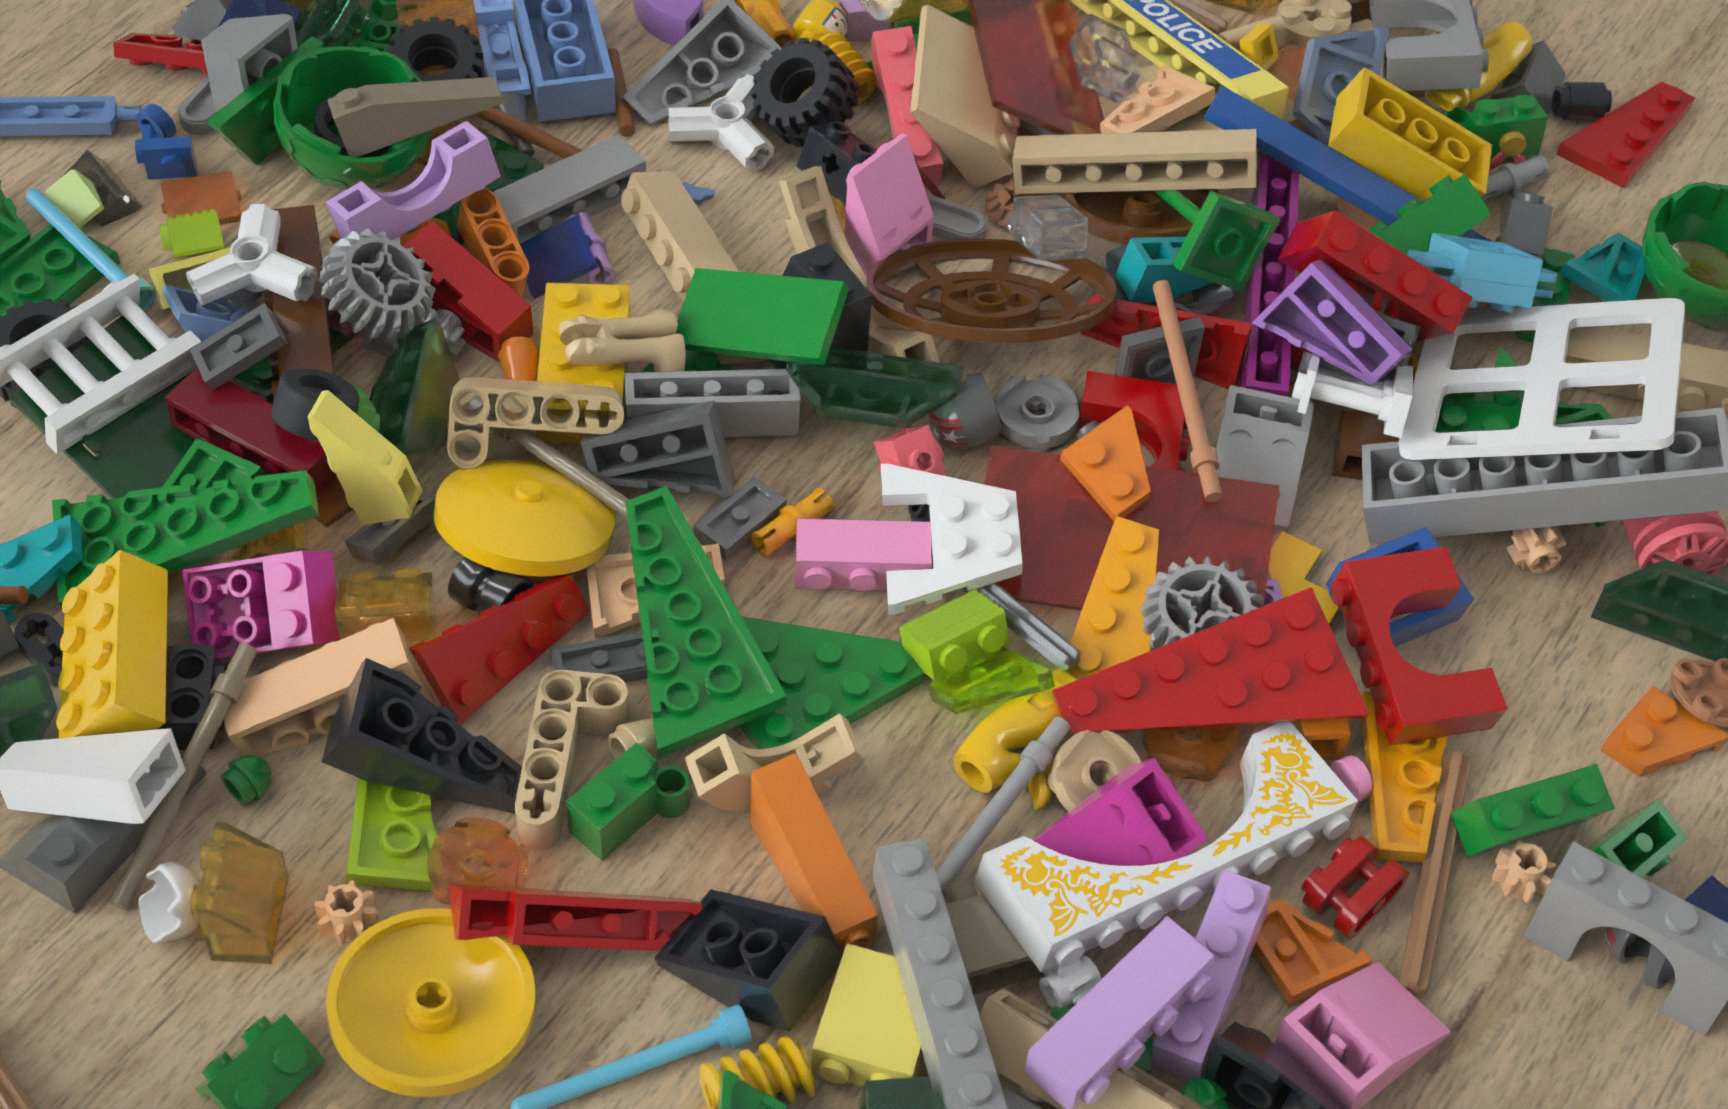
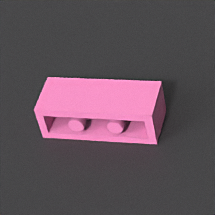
(858, 552)

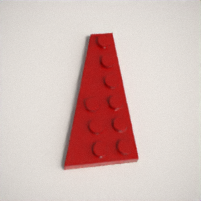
(1241, 672)

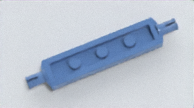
(62, 115)

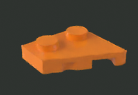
(1111, 465)
(1660, 734)
(1302, 953)

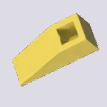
(369, 467)

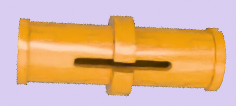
(784, 526)

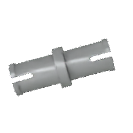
(1515, 176)

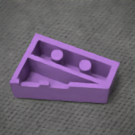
(1334, 323)

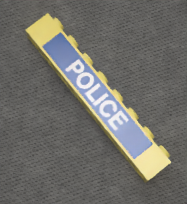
(1181, 43)

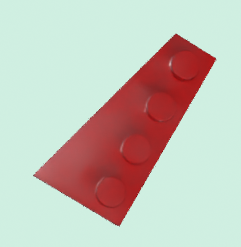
(160, 48)
(1629, 135)
(1221, 347)
(485, 654)

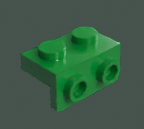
(263, 1069)

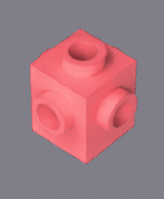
(912, 449)

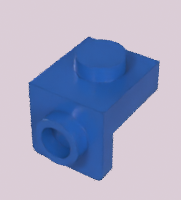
(165, 156)

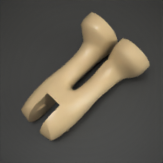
(601, 344)

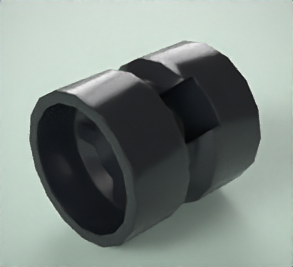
(483, 587)

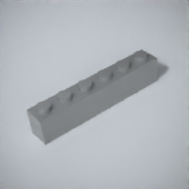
(935, 978)

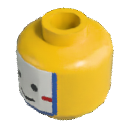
(820, 17)

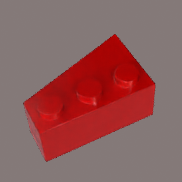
(471, 291)

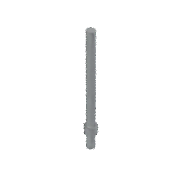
(1033, 761)

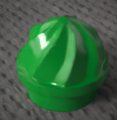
(247, 778)
(1205, 1093)

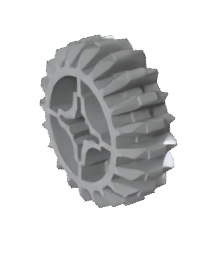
(370, 275)
(1187, 595)

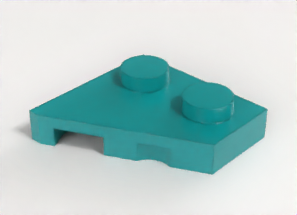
(1609, 269)
(40, 558)

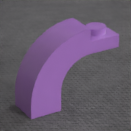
(669, 18)

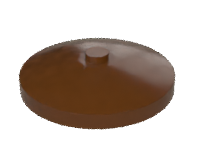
(1134, 214)

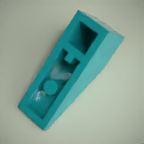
(1150, 261)

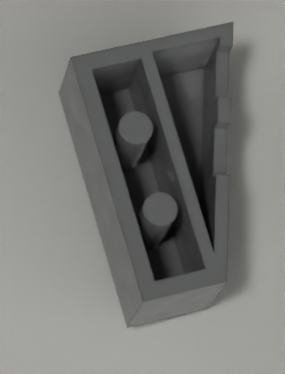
(662, 449)

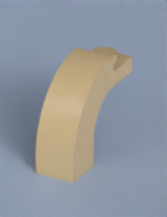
(725, 768)

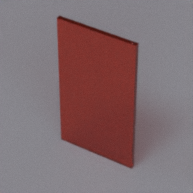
(1032, 64)
(1067, 528)

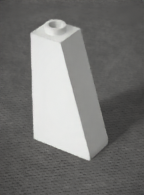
(92, 775)

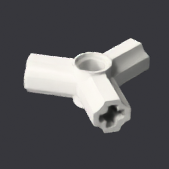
(725, 125)
(254, 263)

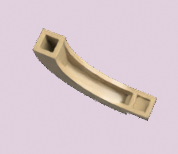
(814, 223)

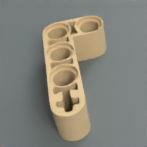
(534, 417)
(579, 713)

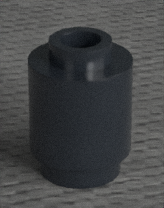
(1581, 100)

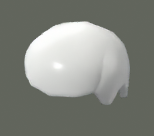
(166, 907)

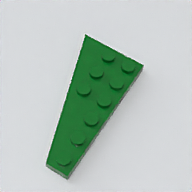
(183, 523)
(696, 646)

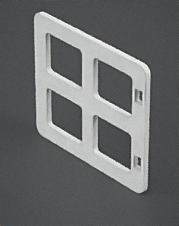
(1546, 378)

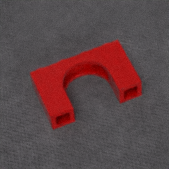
(1358, 254)
(1154, 408)
(1406, 699)

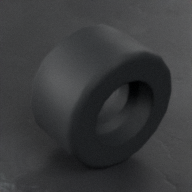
(298, 393)

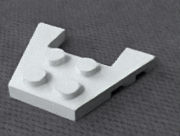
(971, 535)

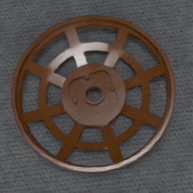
(991, 303)

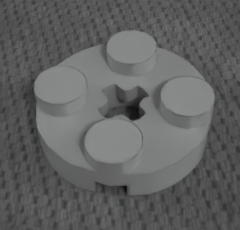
(1037, 431)

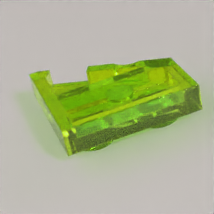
(991, 681)

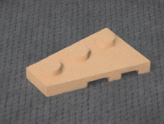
(1160, 104)
(614, 590)

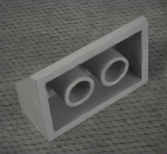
(244, 52)

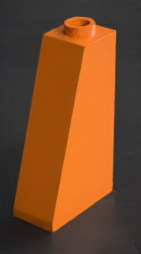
(809, 852)

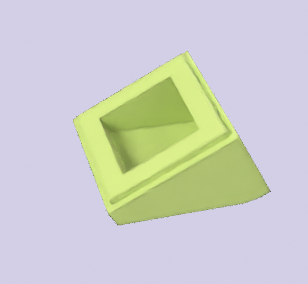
(75, 197)

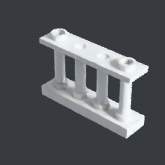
(1386, 398)
(102, 400)

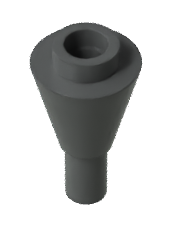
(516, 106)

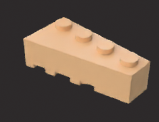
(305, 693)

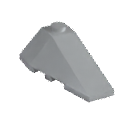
(703, 63)

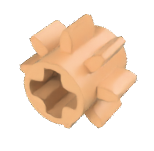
(1536, 548)
(1523, 871)
(346, 912)

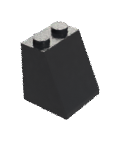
(854, 321)

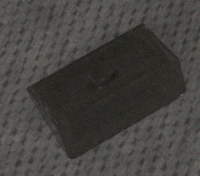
(114, 195)

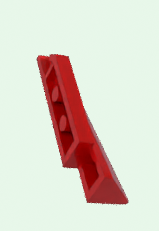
(566, 917)

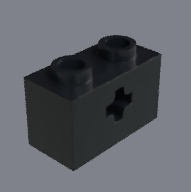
(836, 151)

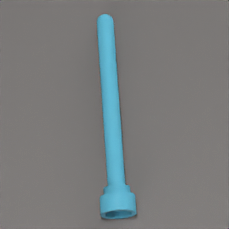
(87, 246)
(726, 1030)

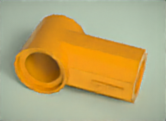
(769, 17)

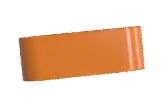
(492, 239)

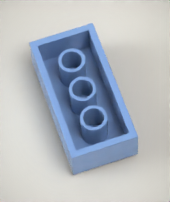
(565, 58)

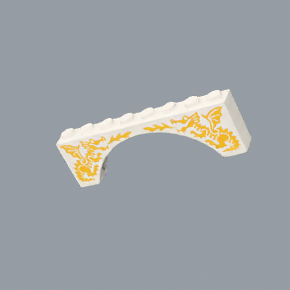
(1073, 905)

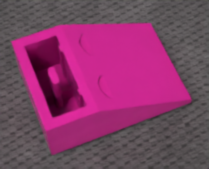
(263, 602)
(1128, 822)

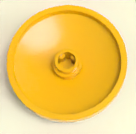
(522, 518)
(429, 1008)

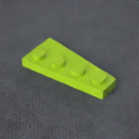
(390, 838)

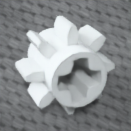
(1068, 985)

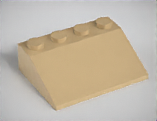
(955, 102)

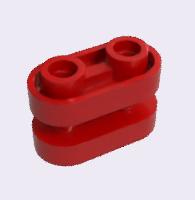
(1349, 864)

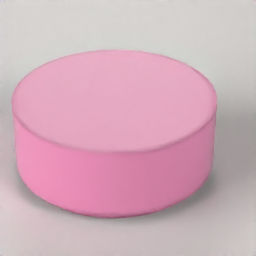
(1354, 776)

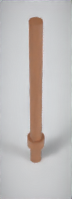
(1203, 456)

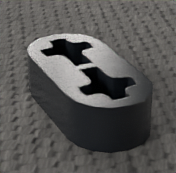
(32, 647)

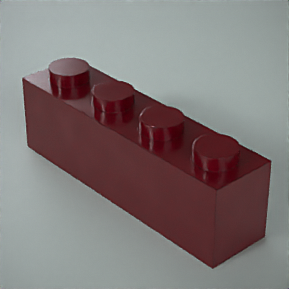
(245, 427)

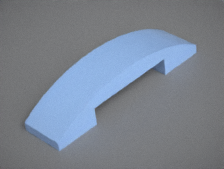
(501, 45)

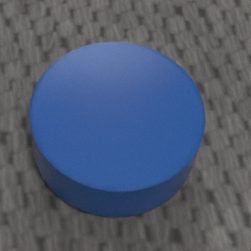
(161, 122)

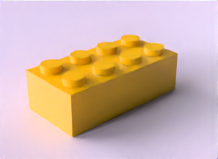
(1404, 138)
(568, 302)
(114, 650)

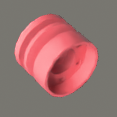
(1686, 539)

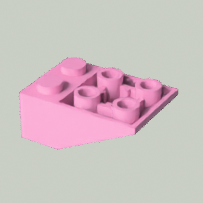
(886, 205)
(1360, 1035)

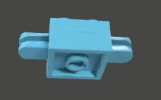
(1487, 270)

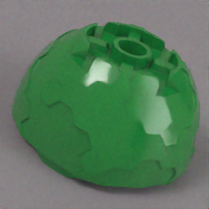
(319, 76)
(1691, 214)

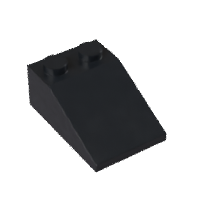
(754, 956)

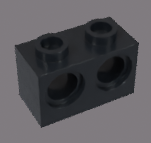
(189, 678)

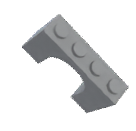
(1434, 61)
(1599, 893)

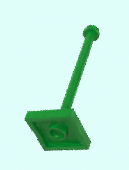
(1223, 238)

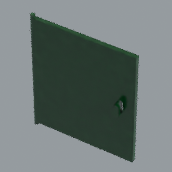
(135, 448)

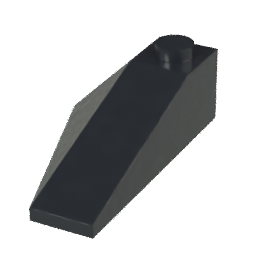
(406, 742)
(1262, 1074)

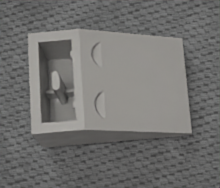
(1264, 443)

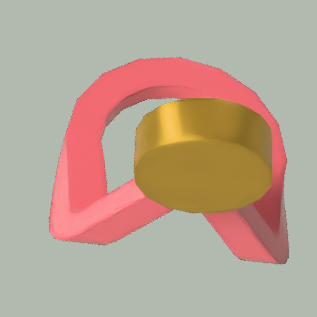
(1511, 145)

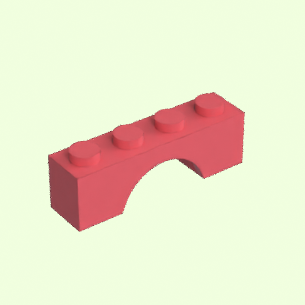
(894, 68)

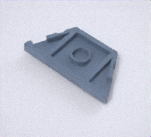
(1328, 68)

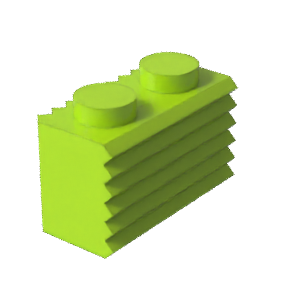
(192, 233)
(955, 634)

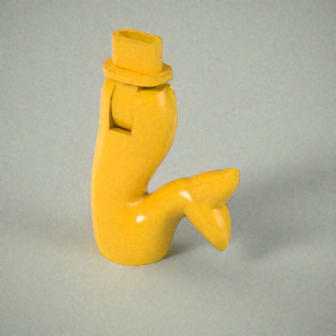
(1506, 49)
(984, 754)

